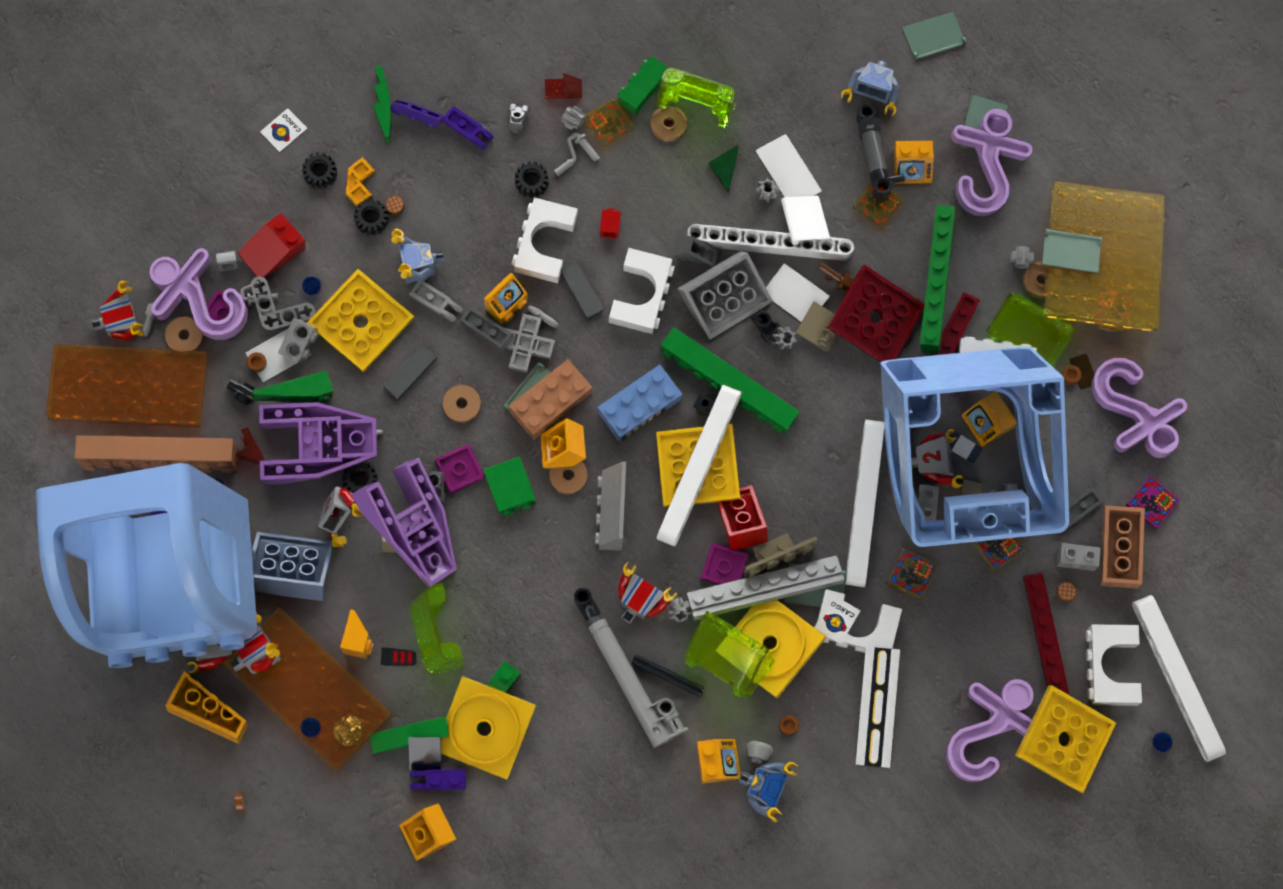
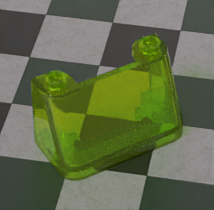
(682, 84)
(1024, 323)
(435, 655)
(728, 655)

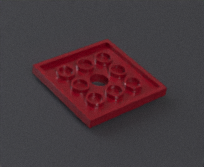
(896, 309)

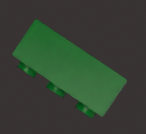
(642, 85)

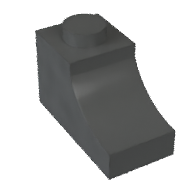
(695, 251)

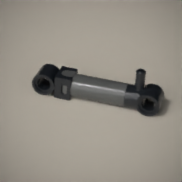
(869, 133)

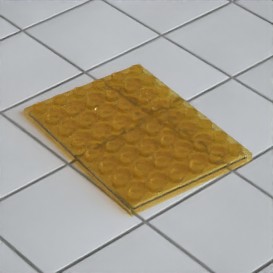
(1129, 263)

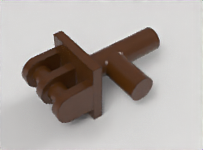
(843, 280)

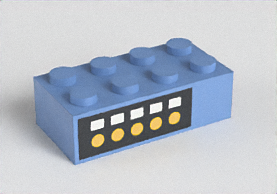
(639, 403)

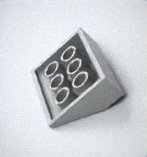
(725, 294)
(612, 507)

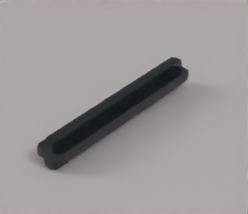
(668, 675)

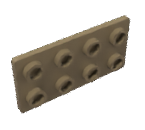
(776, 551)

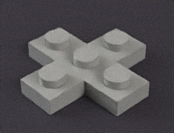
(528, 344)

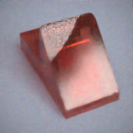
(564, 88)
(252, 452)

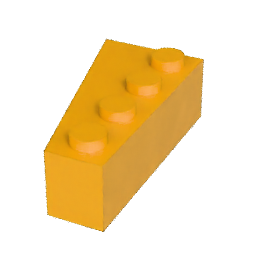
(204, 709)

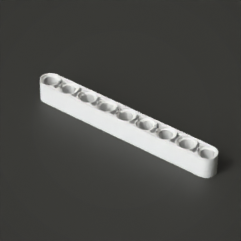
(779, 239)
(698, 465)
(864, 503)
(1179, 678)

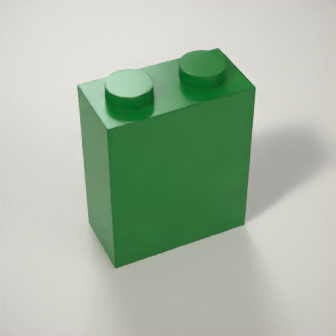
(509, 487)

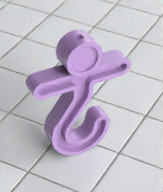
(989, 143)
(184, 284)
(1149, 421)
(1004, 716)

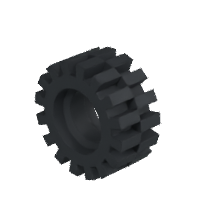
(319, 160)
(531, 169)
(371, 227)
(358, 468)

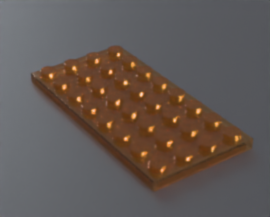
(127, 385)
(311, 685)

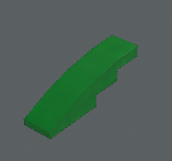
(382, 109)
(397, 737)

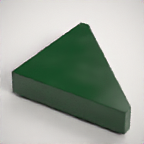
(724, 166)

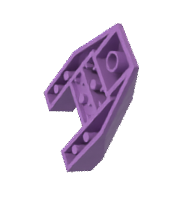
(327, 440)
(418, 532)

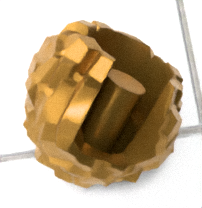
(349, 730)

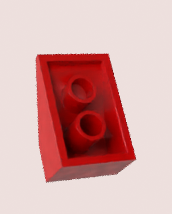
(272, 247)
(743, 520)

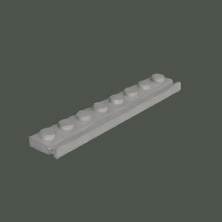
(766, 587)

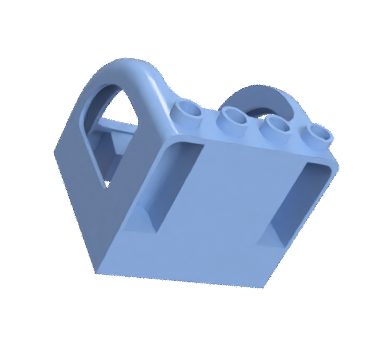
(913, 400)
(151, 578)

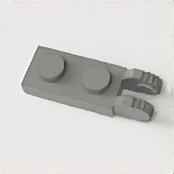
(434, 300)

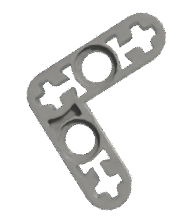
(271, 311)

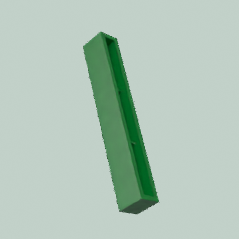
(937, 279)
(718, 373)

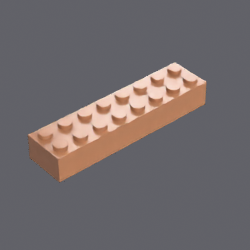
(153, 452)

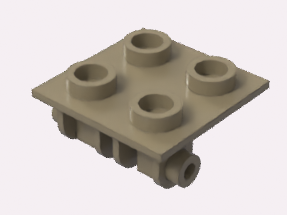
(815, 327)

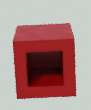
(610, 223)

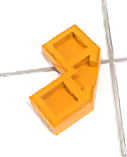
(356, 175)

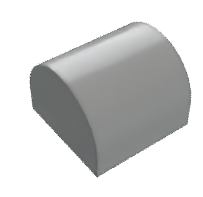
(227, 261)

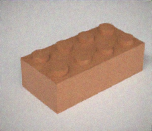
(550, 399)
(1122, 547)

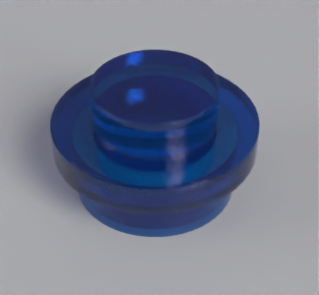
(311, 285)
(310, 727)
(1162, 742)

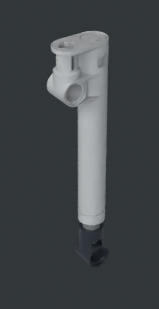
(656, 724)

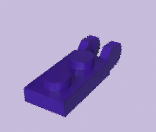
(417, 112)
(466, 127)
(440, 779)

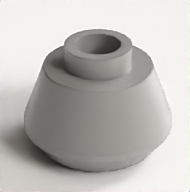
(759, 751)

